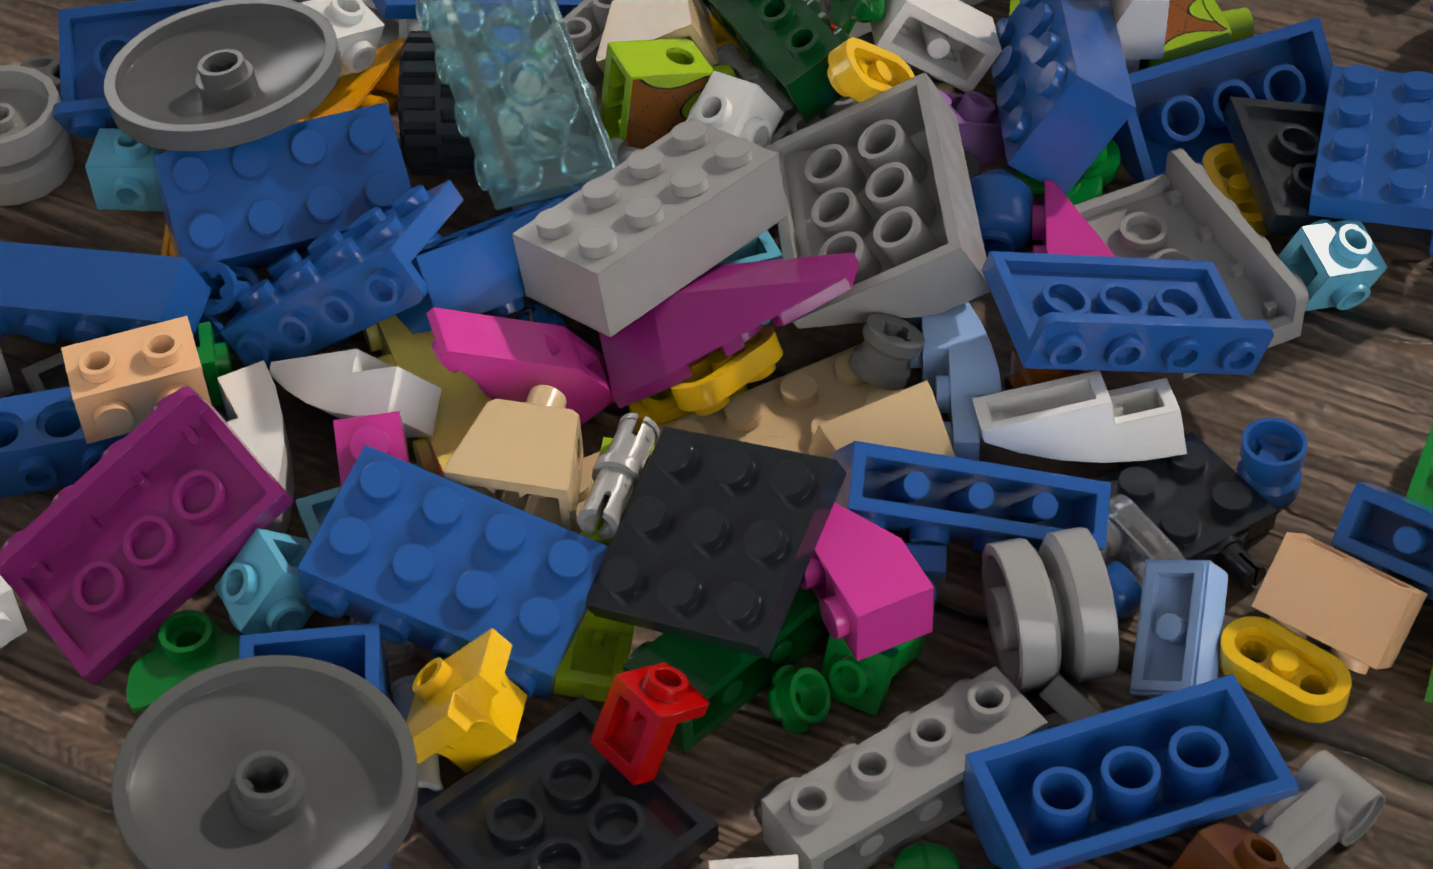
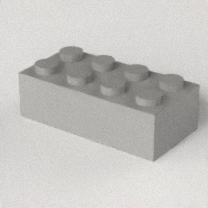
(650, 226)

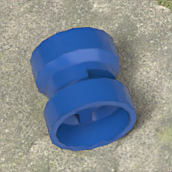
(1273, 459)

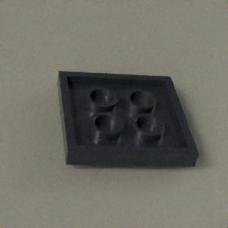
(1279, 158)
(716, 540)
(564, 807)

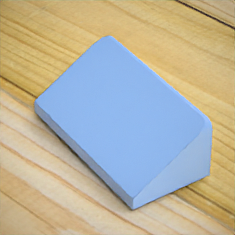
(1178, 626)

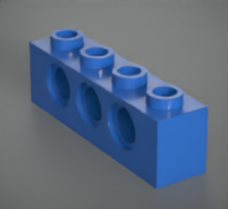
(44, 443)

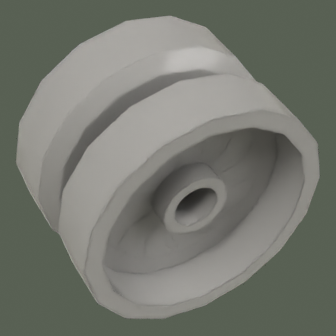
(33, 145)
(1050, 609)

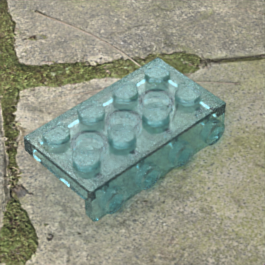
(518, 96)

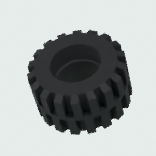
(427, 114)

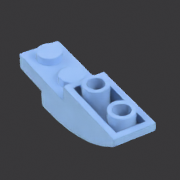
(958, 367)

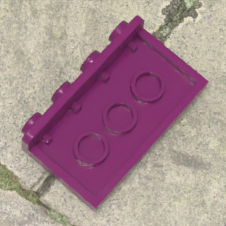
(140, 532)

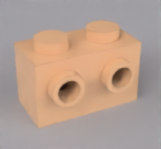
(128, 373)
(1339, 602)

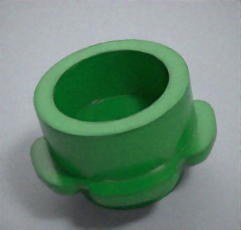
(798, 697)

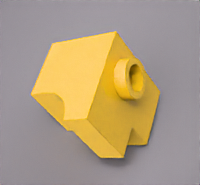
(466, 704)

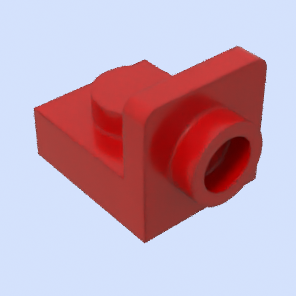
(642, 718)

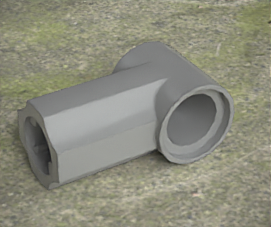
(1329, 808)

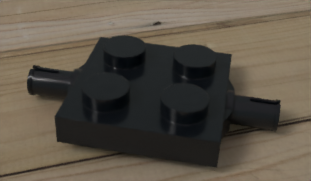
(1199, 506)

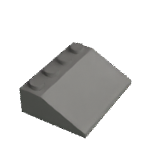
(896, 194)

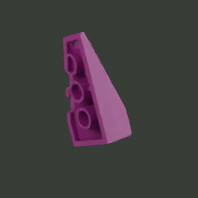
(721, 313)

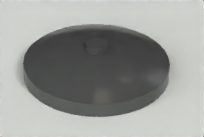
(223, 74)
(266, 771)

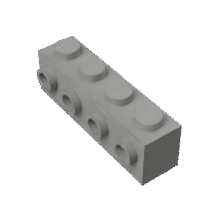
(897, 781)

